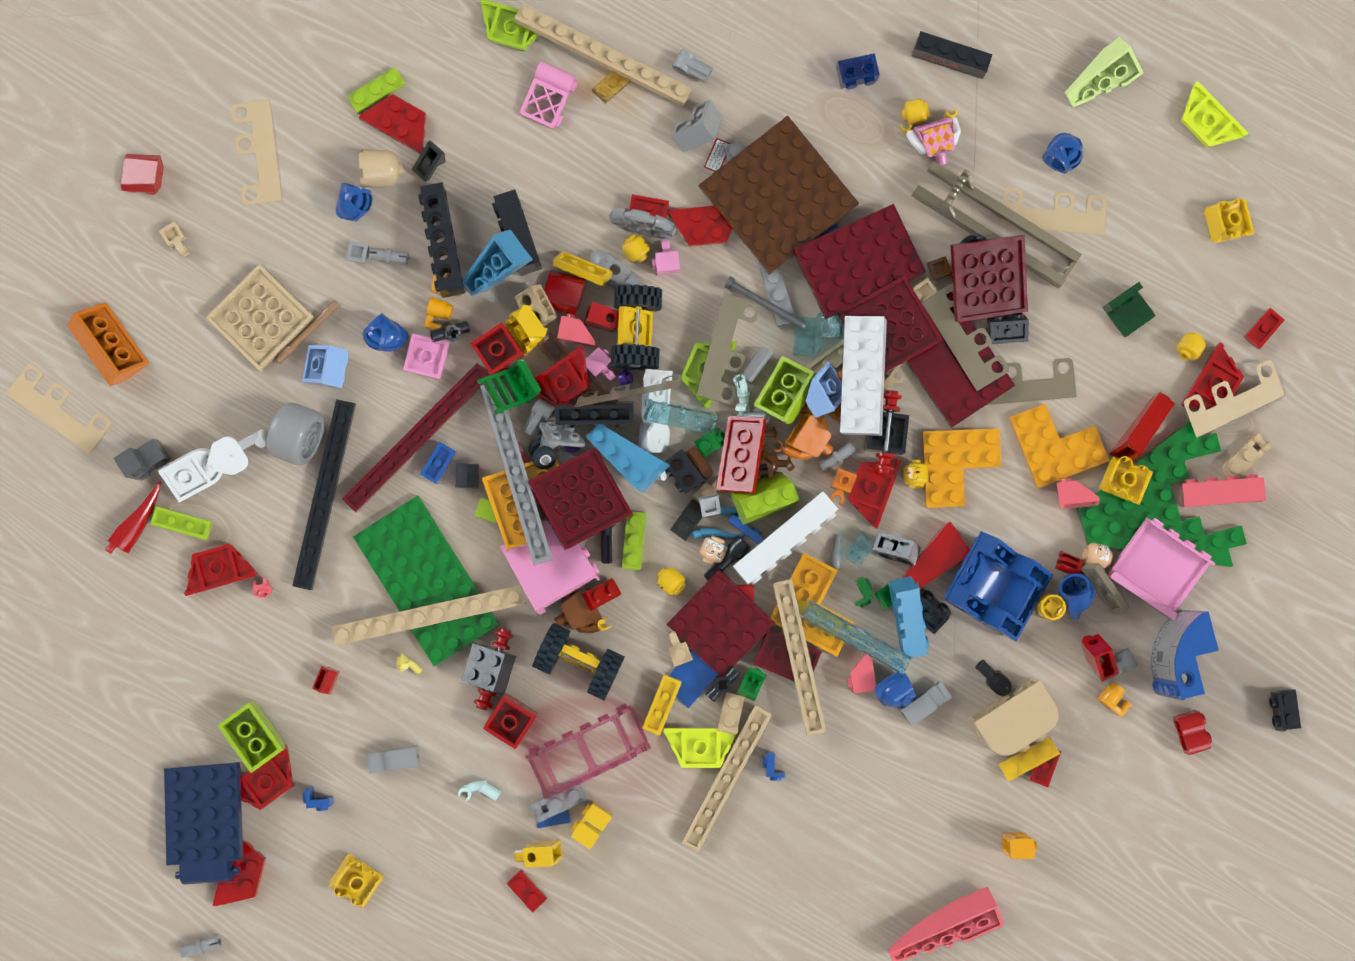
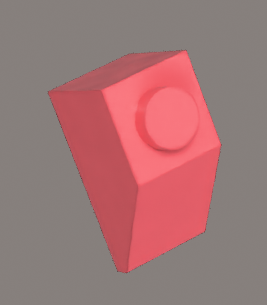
(574, 331)
(1074, 494)
(862, 675)

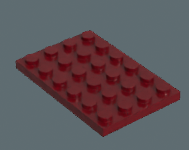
(858, 260)

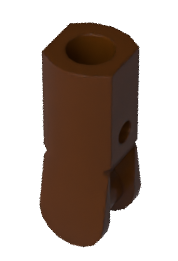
(699, 462)

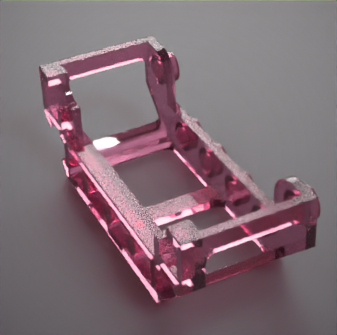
(593, 769)

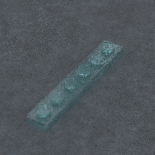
(856, 637)

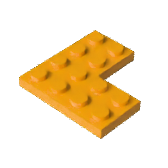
(951, 452)
(1053, 457)
(504, 505)
(811, 582)

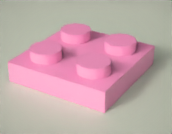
(426, 357)

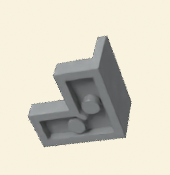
(699, 128)

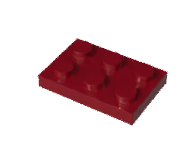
(775, 657)

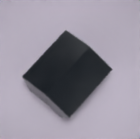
(467, 475)

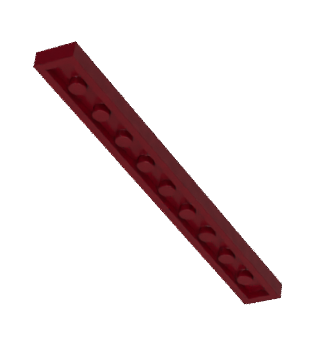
(415, 438)

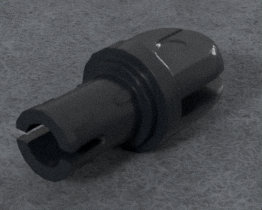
(994, 678)

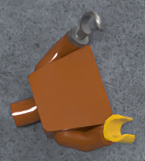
(579, 615)

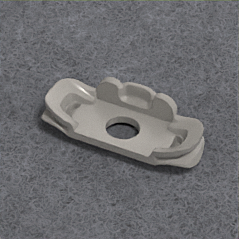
(625, 276)

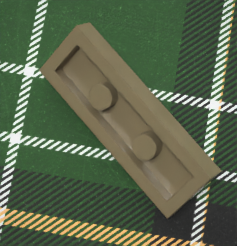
(1105, 587)

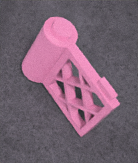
(556, 81)

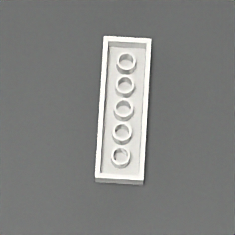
(863, 375)
(788, 535)

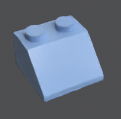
(325, 366)
(824, 391)

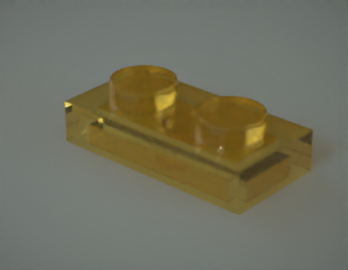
(610, 86)

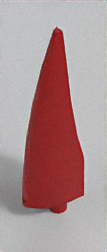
(131, 528)

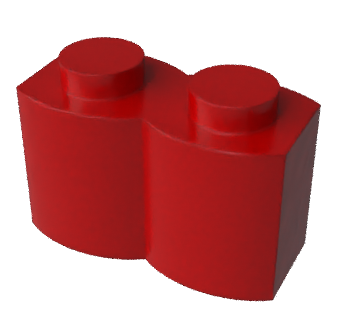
(1192, 732)

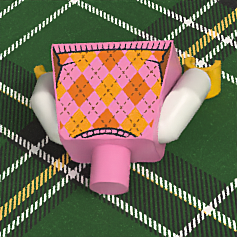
(935, 137)

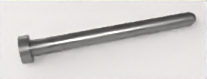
(731, 284)

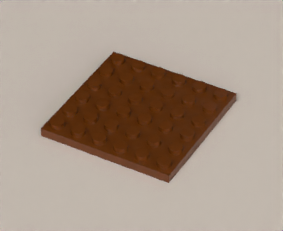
(778, 194)

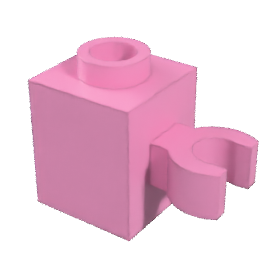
(666, 261)
(598, 364)

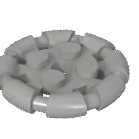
(642, 223)

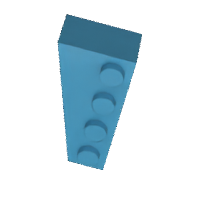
(495, 263)
(628, 458)
(908, 616)

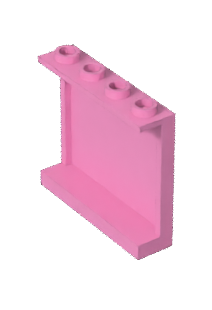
(1159, 567)
(555, 578)

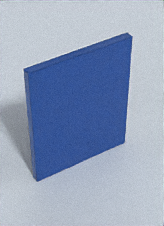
(695, 678)

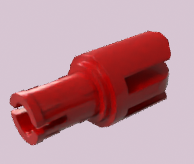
(1069, 563)

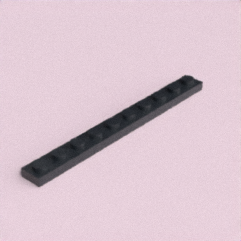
(324, 495)

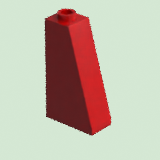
(1143, 427)
(938, 556)

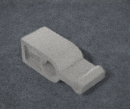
(925, 703)
(393, 759)

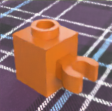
(842, 483)

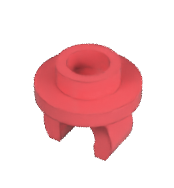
(262, 590)

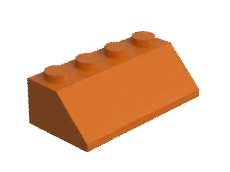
(107, 343)

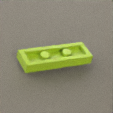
(376, 90)
(181, 523)
(634, 541)

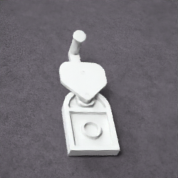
(655, 436)
(192, 474)

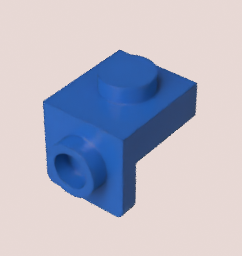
(769, 763)
(319, 803)

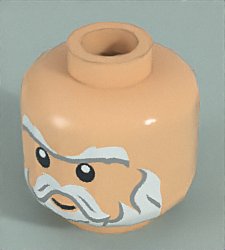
(713, 550)
(1097, 554)

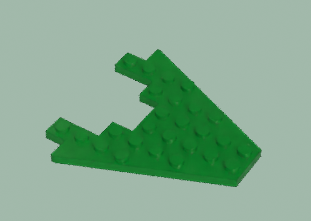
(1118, 519)

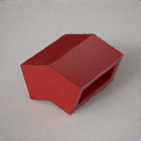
(325, 680)

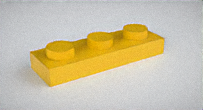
(582, 268)
(662, 704)
(1029, 759)

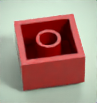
(497, 349)
(510, 720)

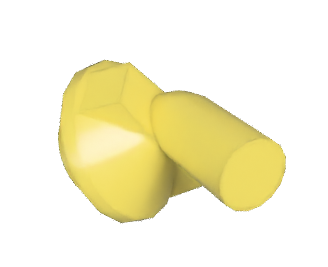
(404, 662)

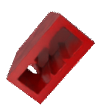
(597, 315)
(1095, 648)

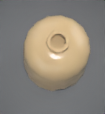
(379, 168)

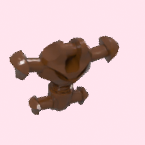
(769, 462)

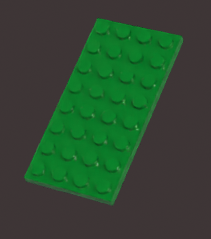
(422, 571)

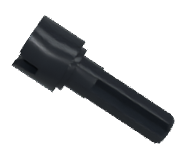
(606, 545)
(736, 550)

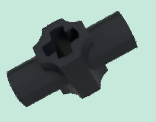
(457, 329)
(714, 692)

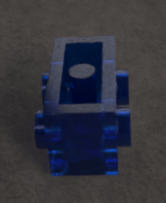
(857, 71)

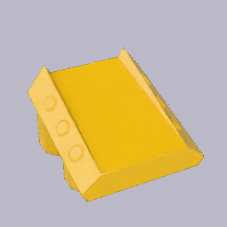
(1228, 220)
(525, 328)
(1126, 479)
(355, 881)

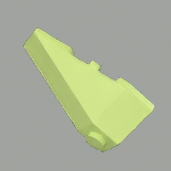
(1111, 68)

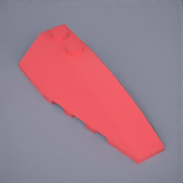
(957, 921)

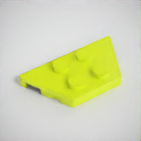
(1209, 119)
(699, 746)

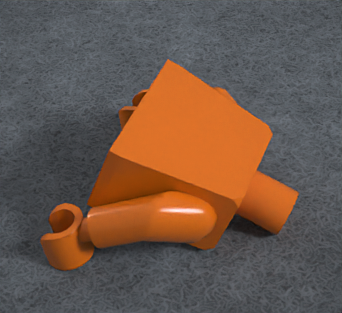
(808, 438)

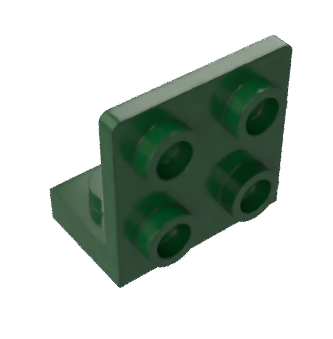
(1129, 310)

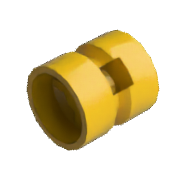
(1050, 607)

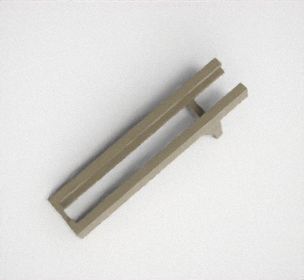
(964, 185)

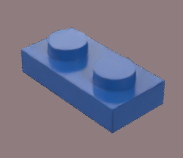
(438, 462)
(752, 533)

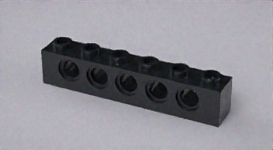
(453, 284)

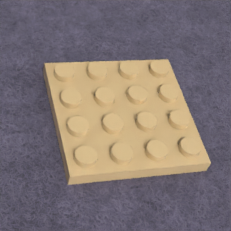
(260, 317)

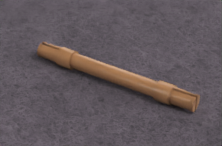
(325, 314)

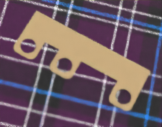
(264, 147)
(1060, 218)
(1234, 407)
(49, 411)

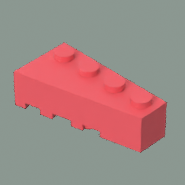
(1224, 491)

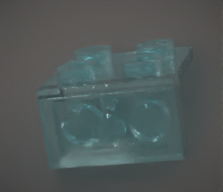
(808, 340)

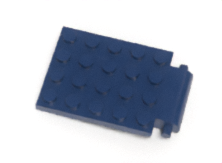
(204, 822)

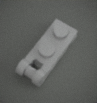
(558, 803)

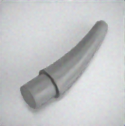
(836, 557)

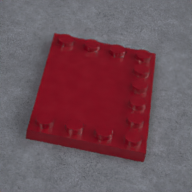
(948, 383)

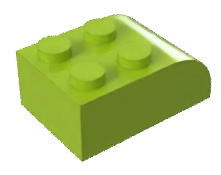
(785, 391)
(252, 736)

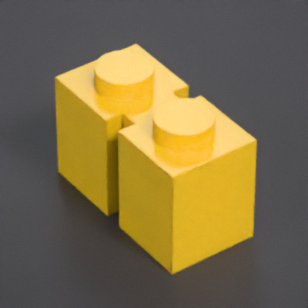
(596, 816)

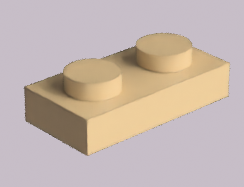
(731, 713)

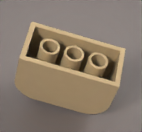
(1016, 719)

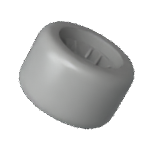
(295, 433)

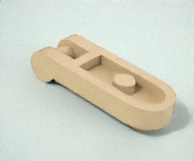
(1246, 456)

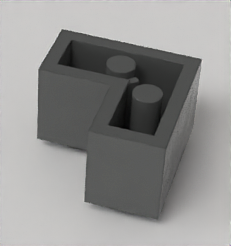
(140, 462)

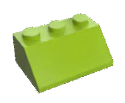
(769, 498)

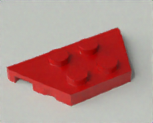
(399, 121)
(701, 225)
(1216, 370)
(564, 379)
(872, 490)
(217, 568)
(267, 781)
(247, 883)

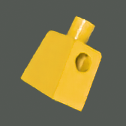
(540, 854)

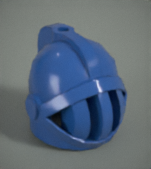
(1063, 153)
(353, 202)
(384, 334)
(1076, 596)
(895, 691)

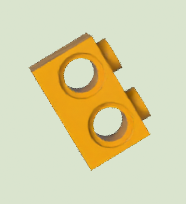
(1019, 845)

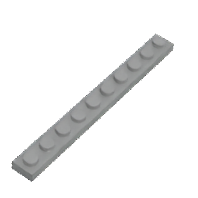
(774, 282)
(518, 481)

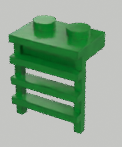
(519, 383)

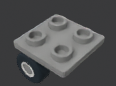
(553, 435)

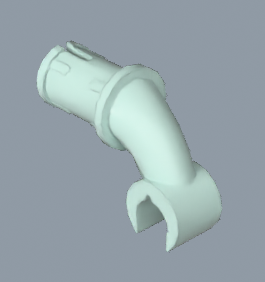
(743, 393)
(480, 786)

